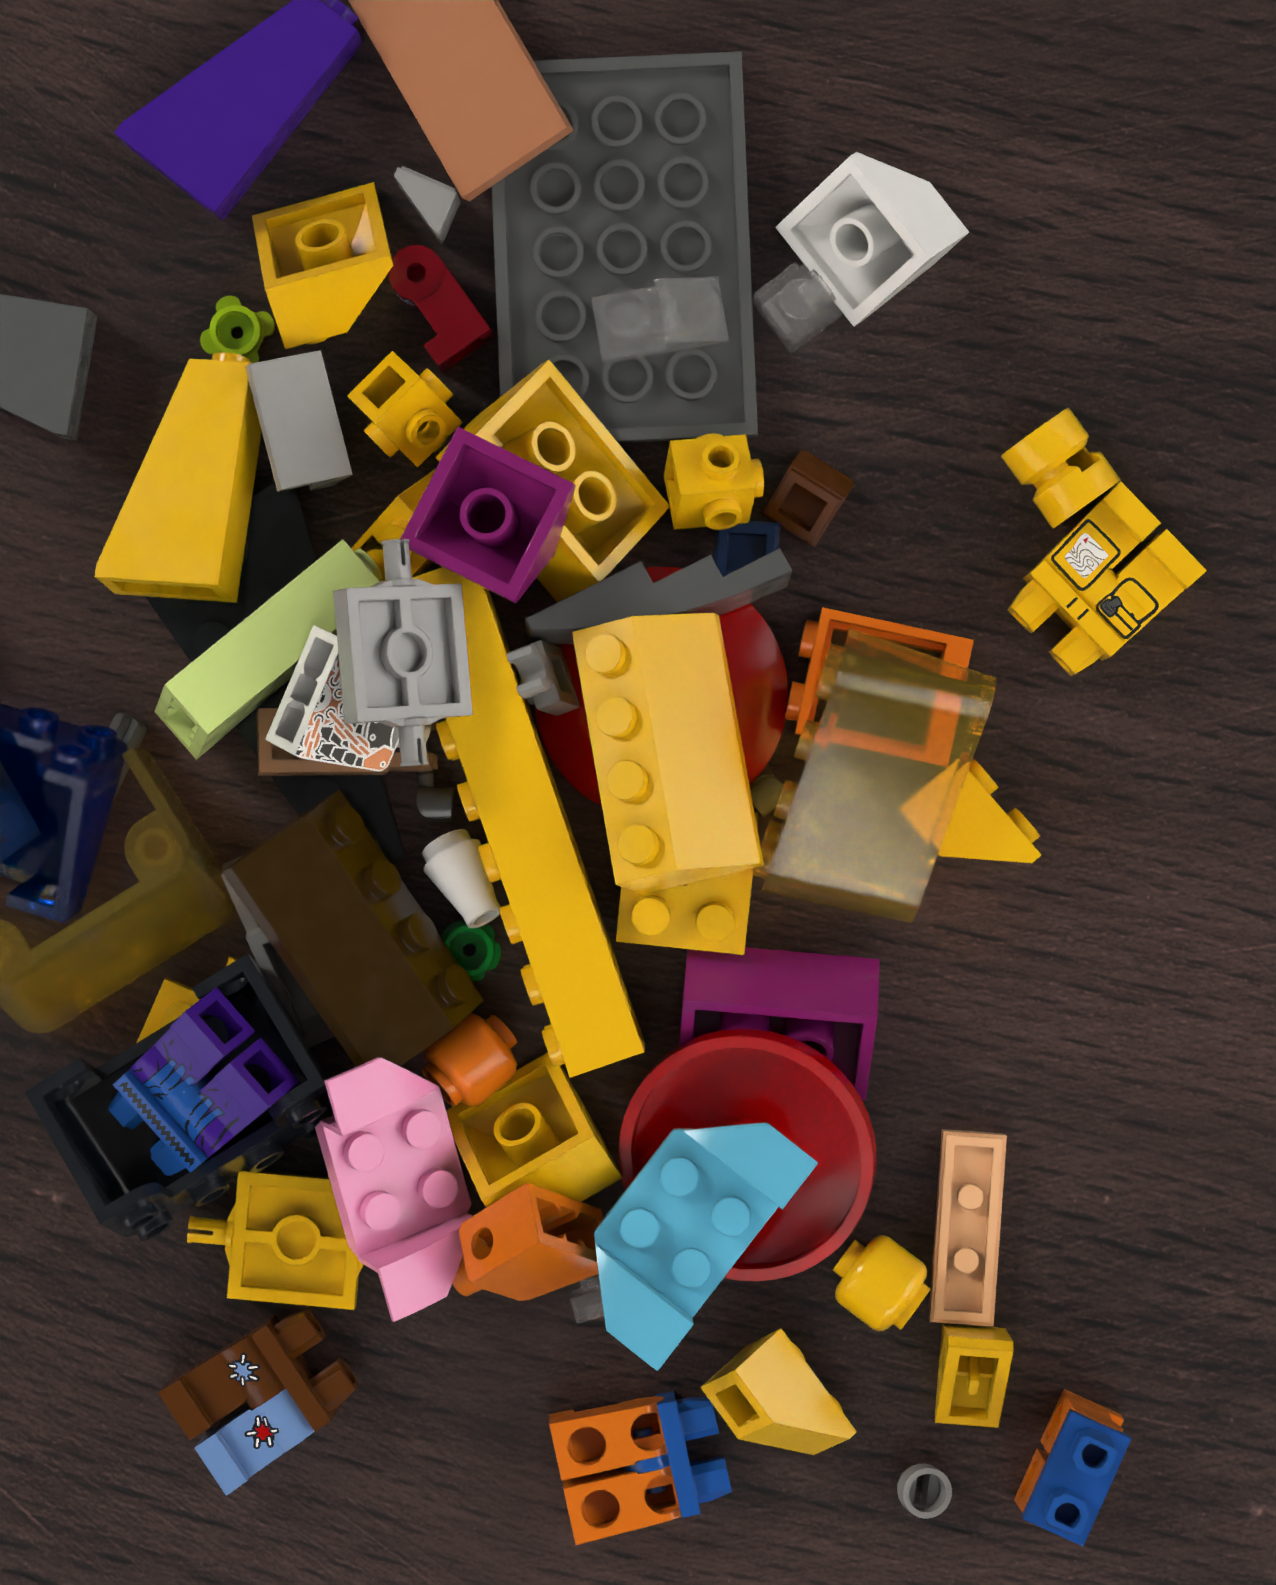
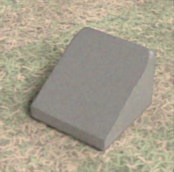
(431, 199)

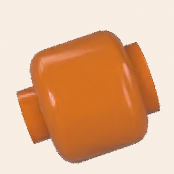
(471, 1060)

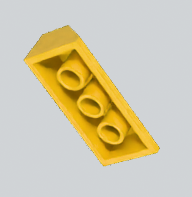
(667, 750)

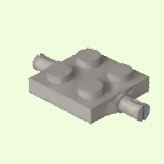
(403, 653)

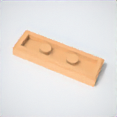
(967, 1227)

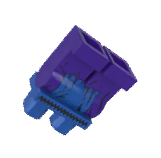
(183, 1101)

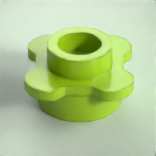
(229, 316)

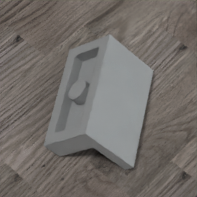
(299, 421)

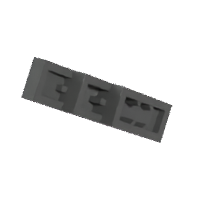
(632, 593)

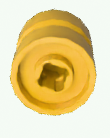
(1060, 467)

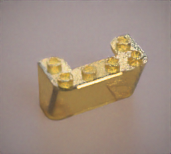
(875, 779)

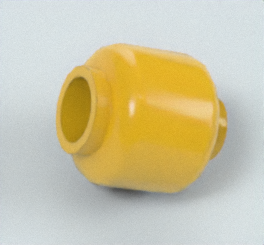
(881, 1283)

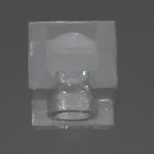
(797, 305)

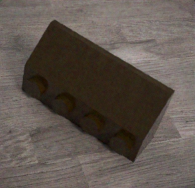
(353, 934)

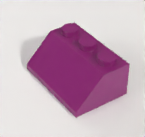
(802, 995)

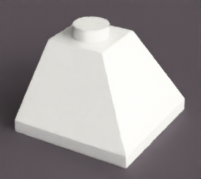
(870, 232)

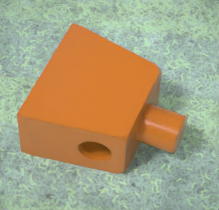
(528, 1245)

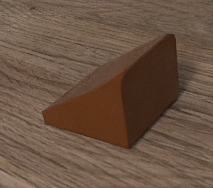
(808, 497)

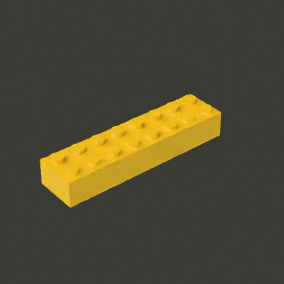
(535, 853)

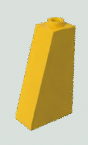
(193, 493)

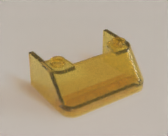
(128, 936)

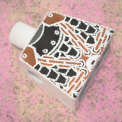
(312, 714)

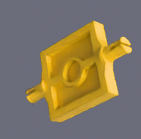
(284, 1242)

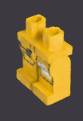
(1086, 592)

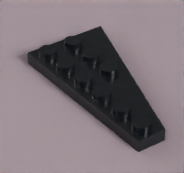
(275, 554)

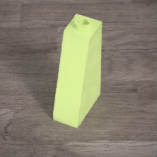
(259, 652)

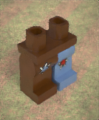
(276, 1382)

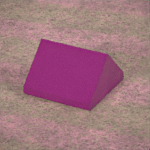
(490, 516)

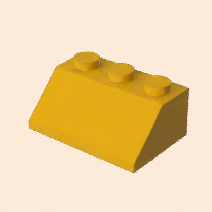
(612, 497)

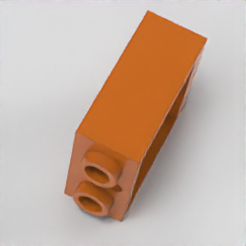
(817, 640)

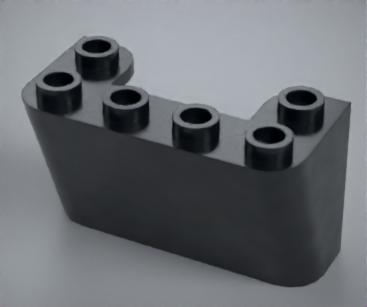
(116, 1163)

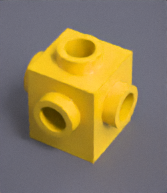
(405, 409)
(712, 481)

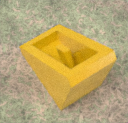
(972, 1374)

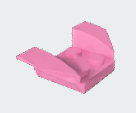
(396, 1180)

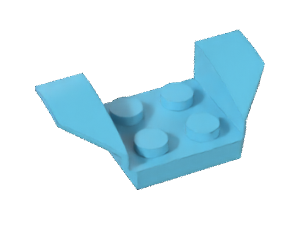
(688, 1226)

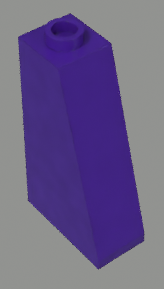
(244, 103)

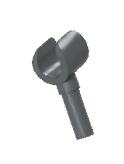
(434, 802)

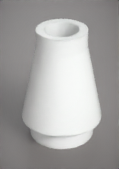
(459, 874)

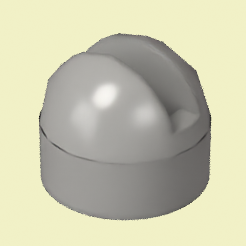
(934, 1493)

